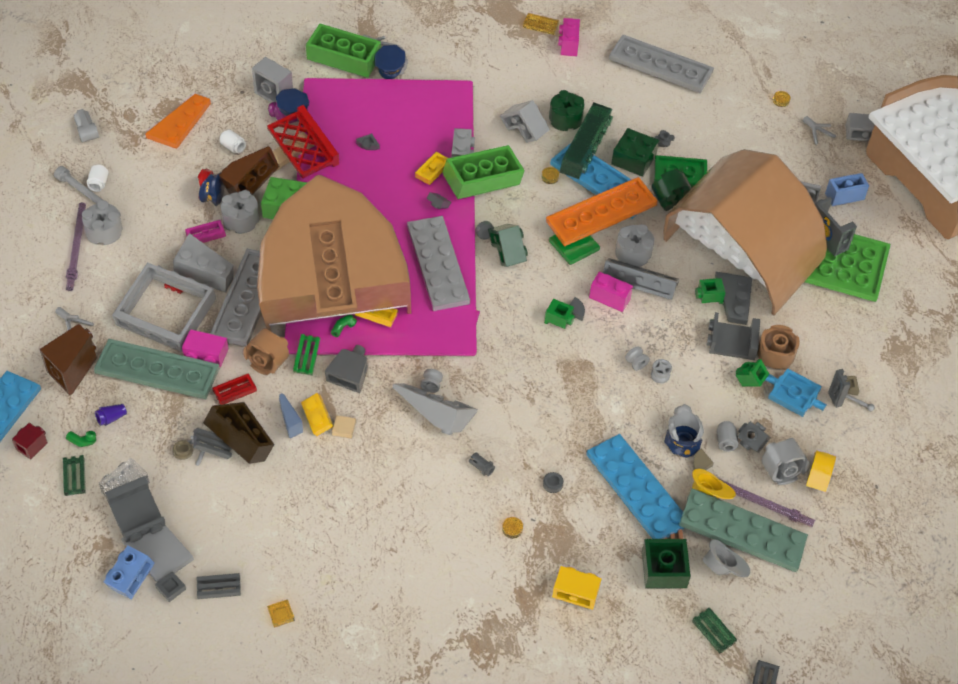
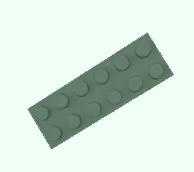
(157, 368)
(743, 530)

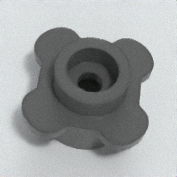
(665, 138)

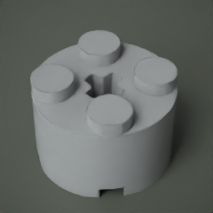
(239, 212)
(102, 223)
(634, 245)
(785, 461)

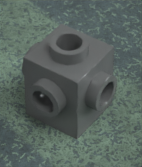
(758, 441)

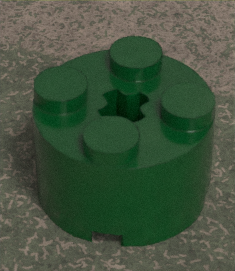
(566, 111)
(671, 188)

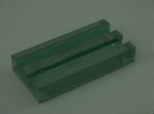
(73, 461)
(718, 624)

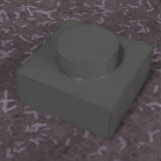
(438, 201)
(170, 586)

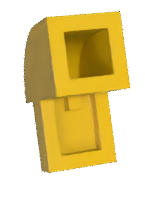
(821, 470)

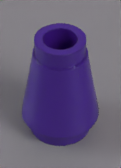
(109, 414)

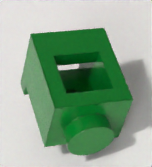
(710, 290)
(559, 314)
(752, 374)

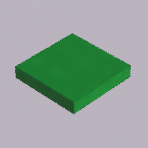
(575, 251)

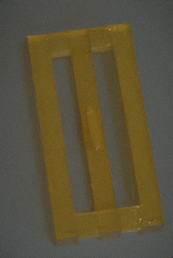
(541, 23)

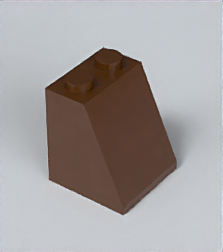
(69, 357)

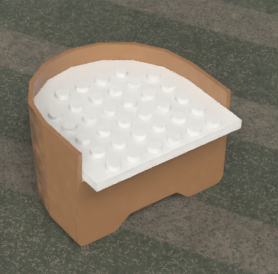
(919, 145)

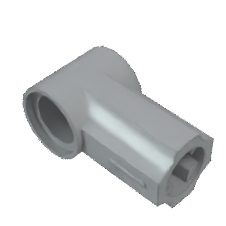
(86, 128)

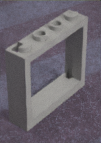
(153, 332)

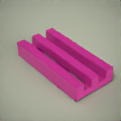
(206, 234)

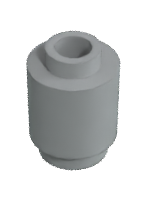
(727, 436)

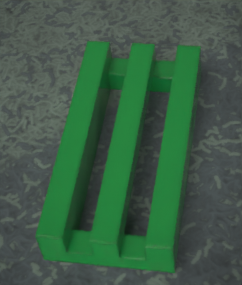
(309, 339)

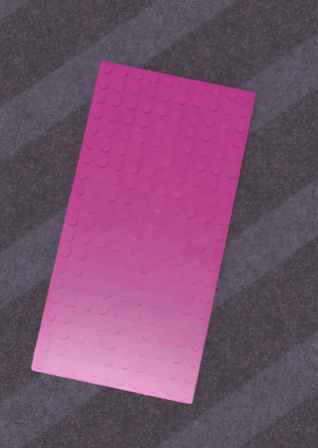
(410, 125)

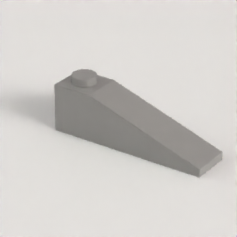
(444, 414)

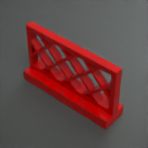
(317, 138)

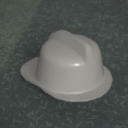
(724, 561)

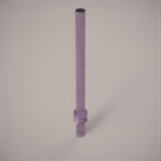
(72, 273)
(794, 515)

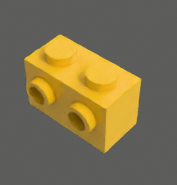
(576, 587)

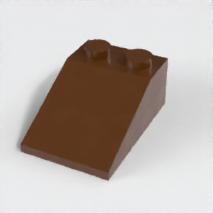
(249, 171)

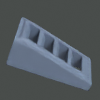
(291, 418)

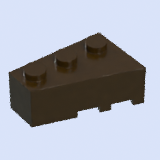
(240, 431)

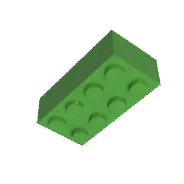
(342, 50)
(483, 171)
(276, 193)

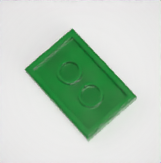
(692, 167)

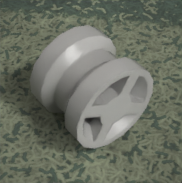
(637, 358)
(665, 369)
(431, 380)

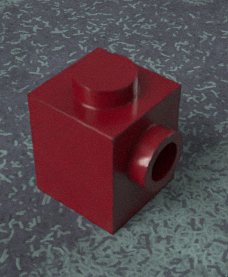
(30, 440)

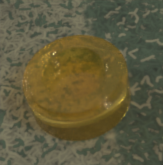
(781, 99)
(550, 175)
(512, 527)

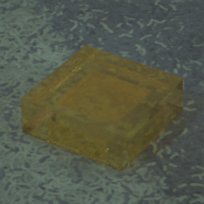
(280, 613)

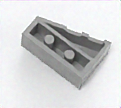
(203, 264)

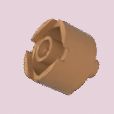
(778, 347)
(266, 352)

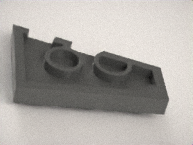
(737, 297)

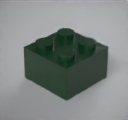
(635, 152)
(665, 563)

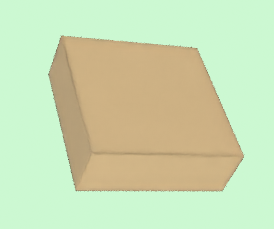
(344, 426)

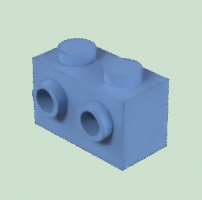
(847, 189)
(129, 572)

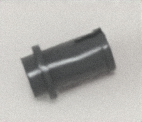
(482, 464)

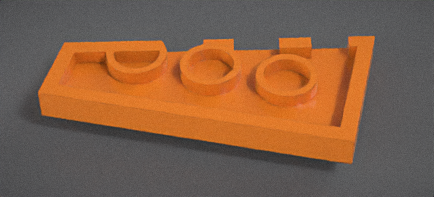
(178, 124)

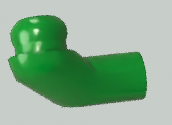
(341, 323)
(82, 441)

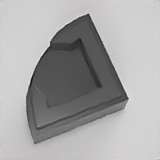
(368, 142)
(579, 309)

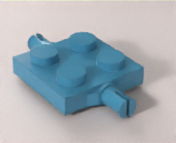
(795, 392)

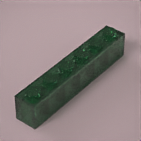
(586, 141)

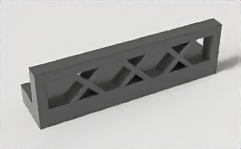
(642, 278)

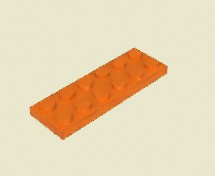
(601, 211)

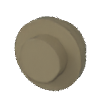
(182, 450)

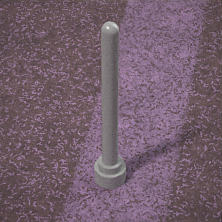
(64, 175)

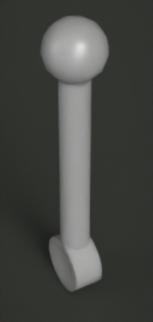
(870, 407)

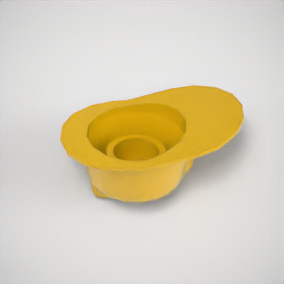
(711, 485)

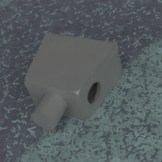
(348, 369)

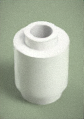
(232, 141)
(97, 178)

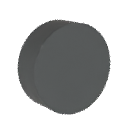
(482, 229)
(553, 482)

